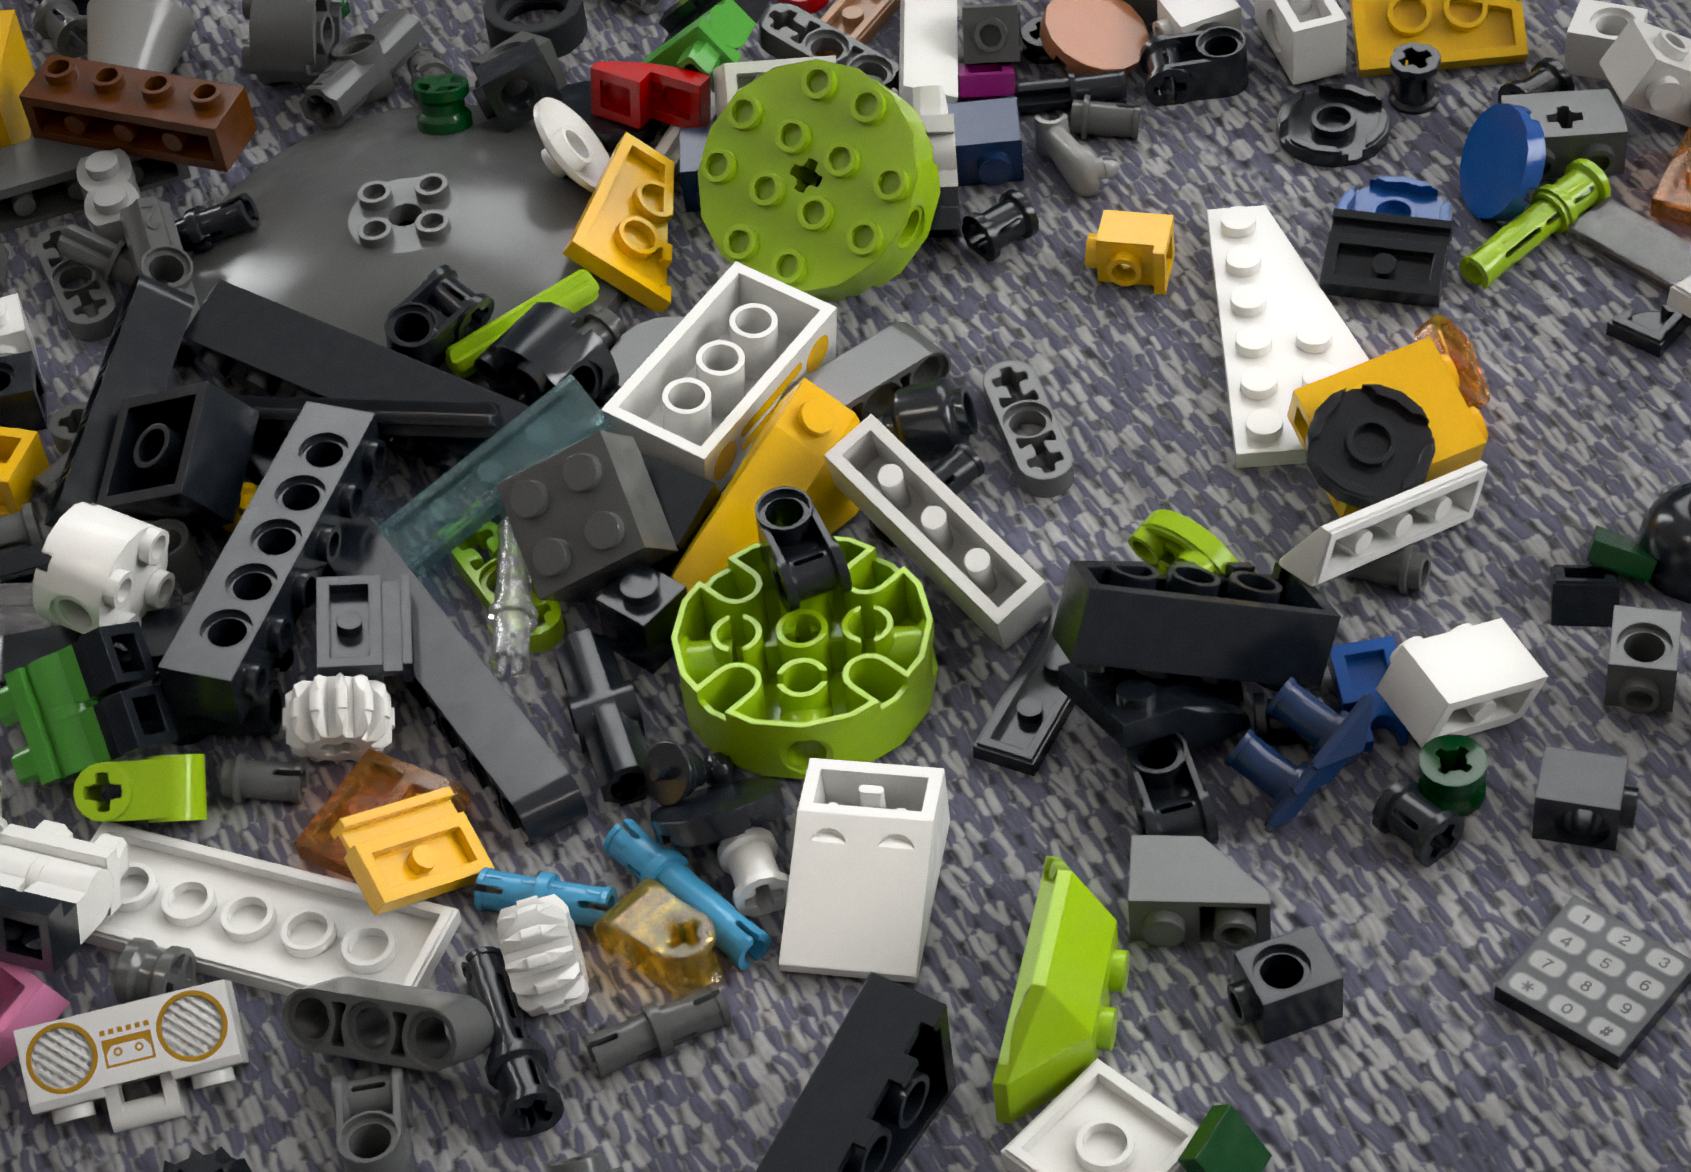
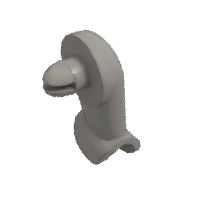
(1072, 160)

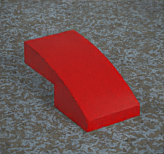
(642, 91)

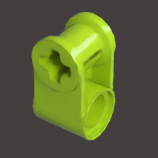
(152, 789)

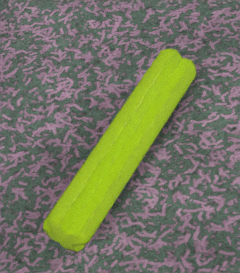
(571, 293)

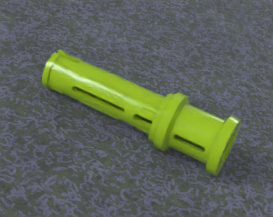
(1550, 211)

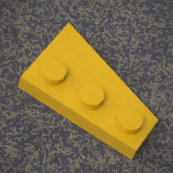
(626, 224)

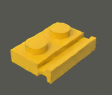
(411, 850)

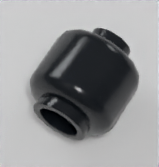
(932, 418)

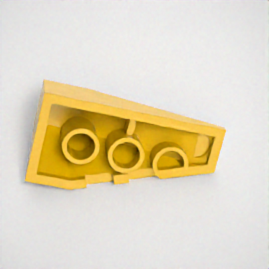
(784, 454)

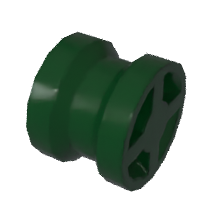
(442, 104)
(1465, 770)

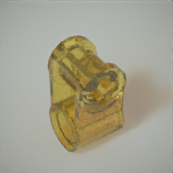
(662, 939)

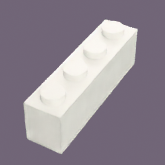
(938, 532)

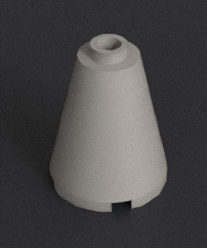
(138, 33)

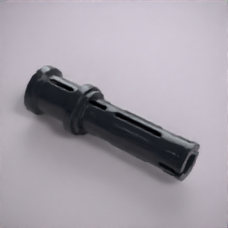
(515, 1061)

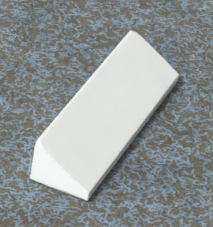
(1386, 526)

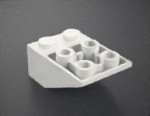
(864, 869)

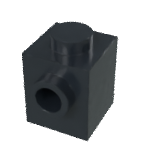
(641, 615)

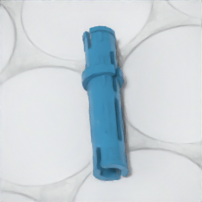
(651, 860)

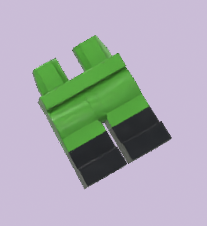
(706, 33)
(61, 709)

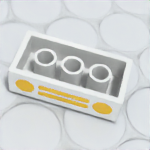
(723, 373)

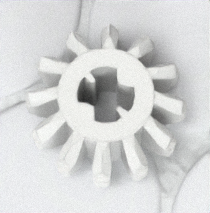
(338, 717)
(543, 955)

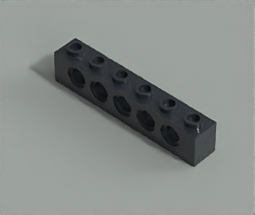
(272, 564)

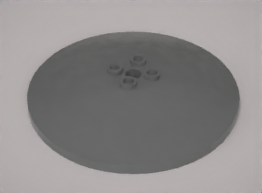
(335, 209)

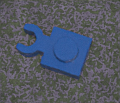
(1357, 671)

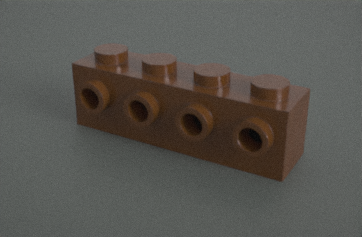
(139, 112)

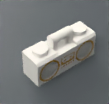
(165, 1035)

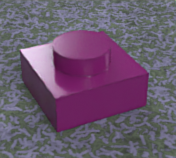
(985, 80)

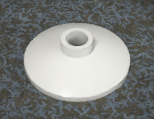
(569, 143)

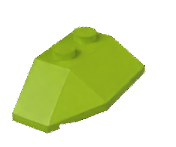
(1060, 995)

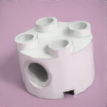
(102, 570)

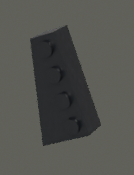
(1195, 623)
(872, 1086)

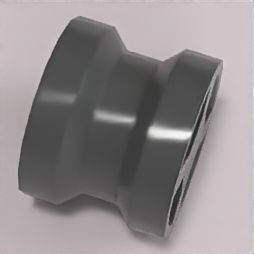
(151, 971)

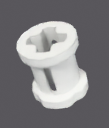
(754, 872)

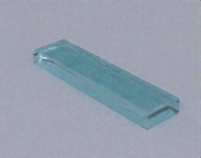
(467, 493)

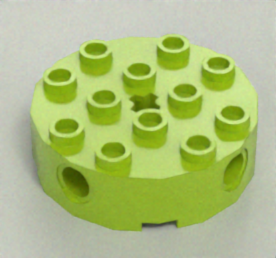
(776, 145)
(818, 682)

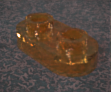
(1455, 344)

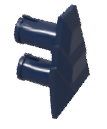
(1336, 743)

